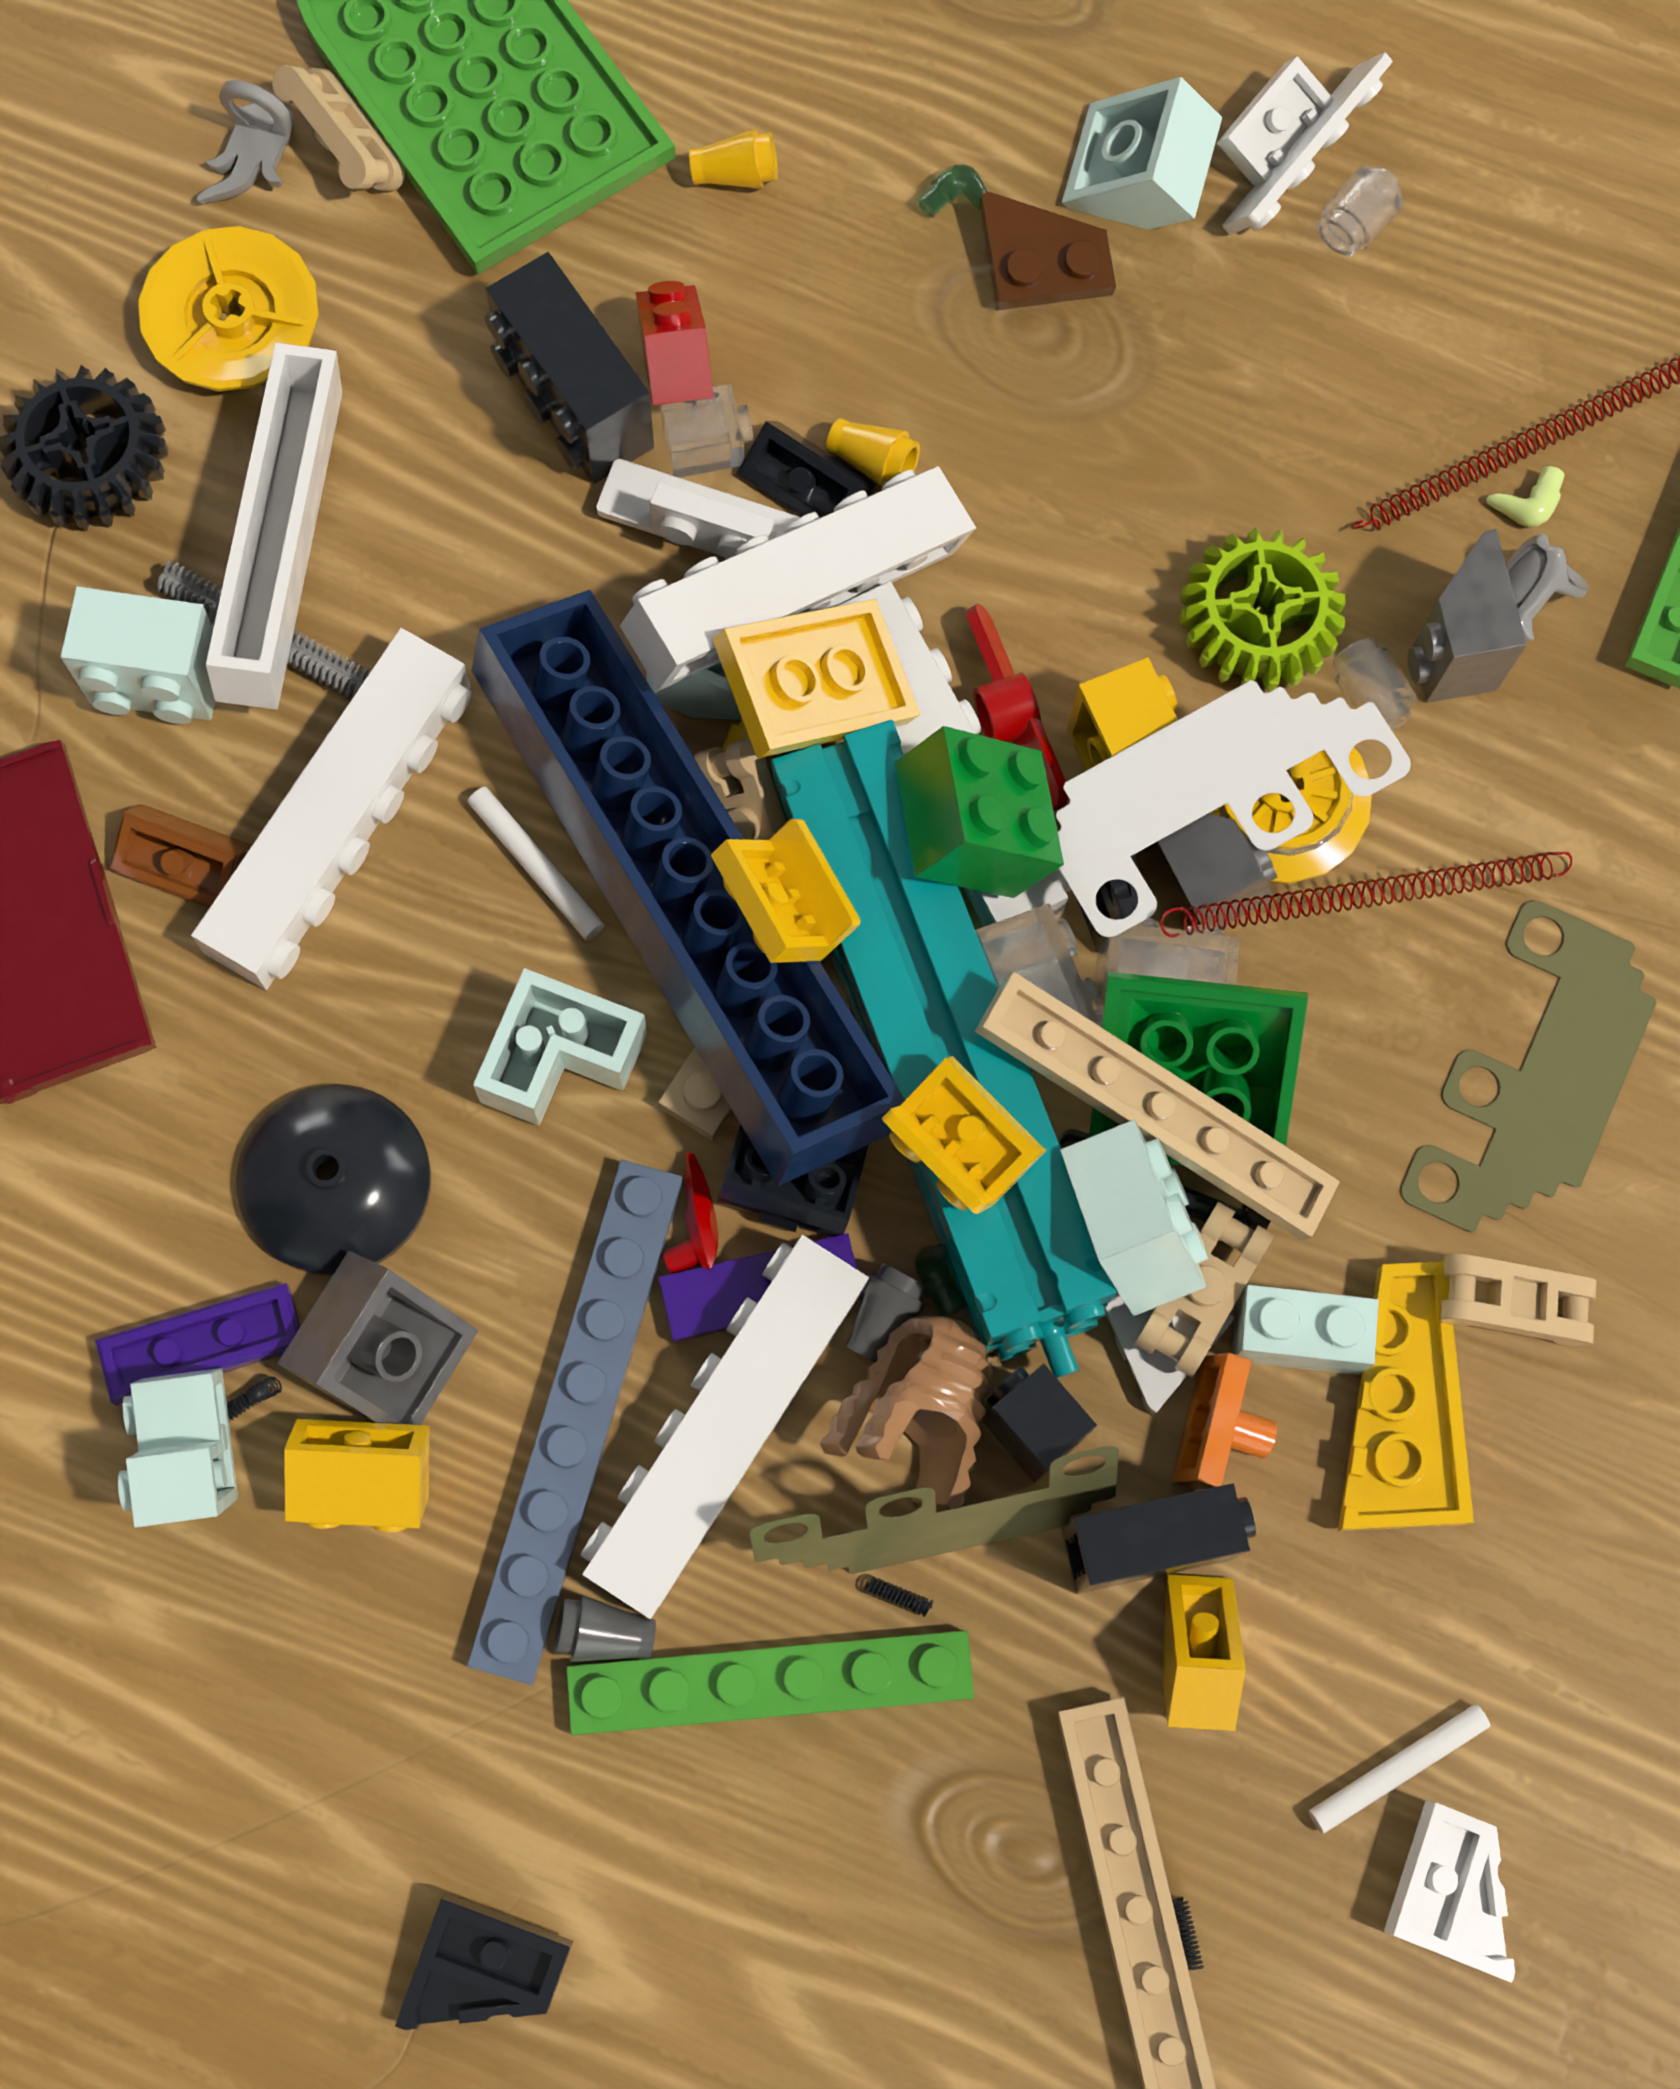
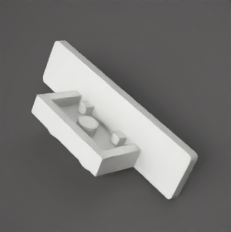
(1286, 129)
(686, 510)

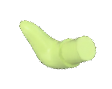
(1539, 505)

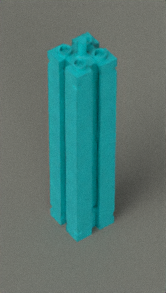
(918, 996)

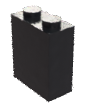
(1158, 1537)

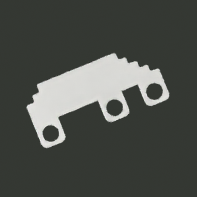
(1207, 759)

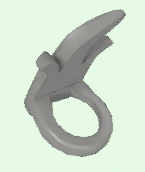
(255, 143)
(1536, 574)

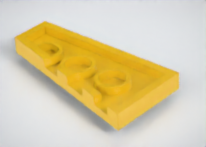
(1408, 1421)

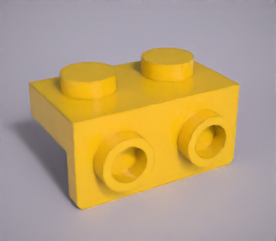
(787, 894)
(962, 1137)

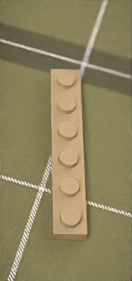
(1133, 1087)
(1135, 1897)

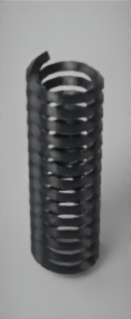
(901, 1598)
(1184, 1933)

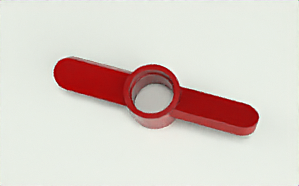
(1009, 705)

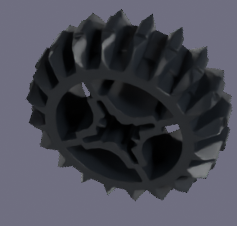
(37, 452)

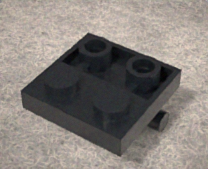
(813, 1201)

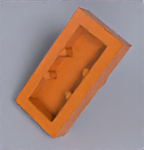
(1219, 1425)

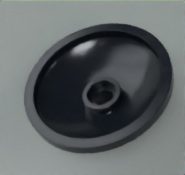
(364, 1208)

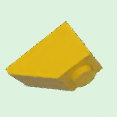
(1202, 1653)

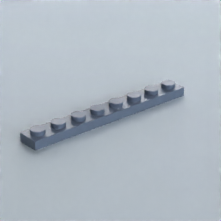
(576, 1424)

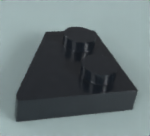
(482, 1967)

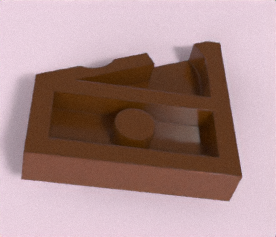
(1043, 255)

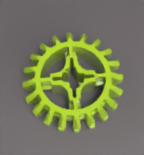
(1306, 599)

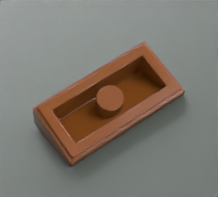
(175, 854)

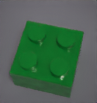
(978, 813)

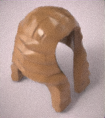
(934, 1390)

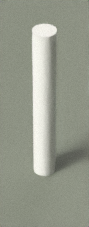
(536, 863)
(1399, 1768)

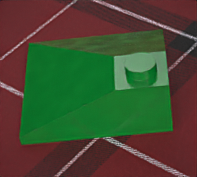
(1217, 1037)

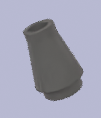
(885, 1305)
(602, 1632)

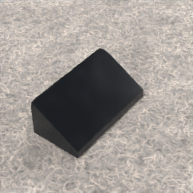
(799, 472)

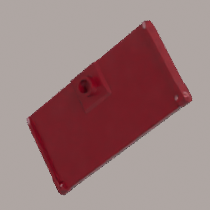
(62, 954)

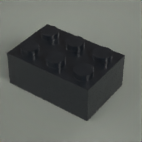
(568, 368)

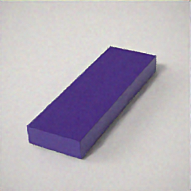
(707, 1299)
(204, 1339)

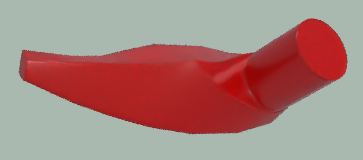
(701, 1223)

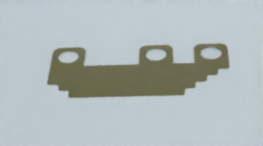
(1566, 1090)
(930, 1533)

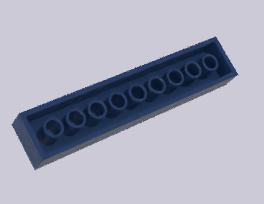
(647, 831)

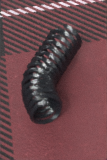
(241, 1401)

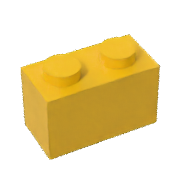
(356, 1474)

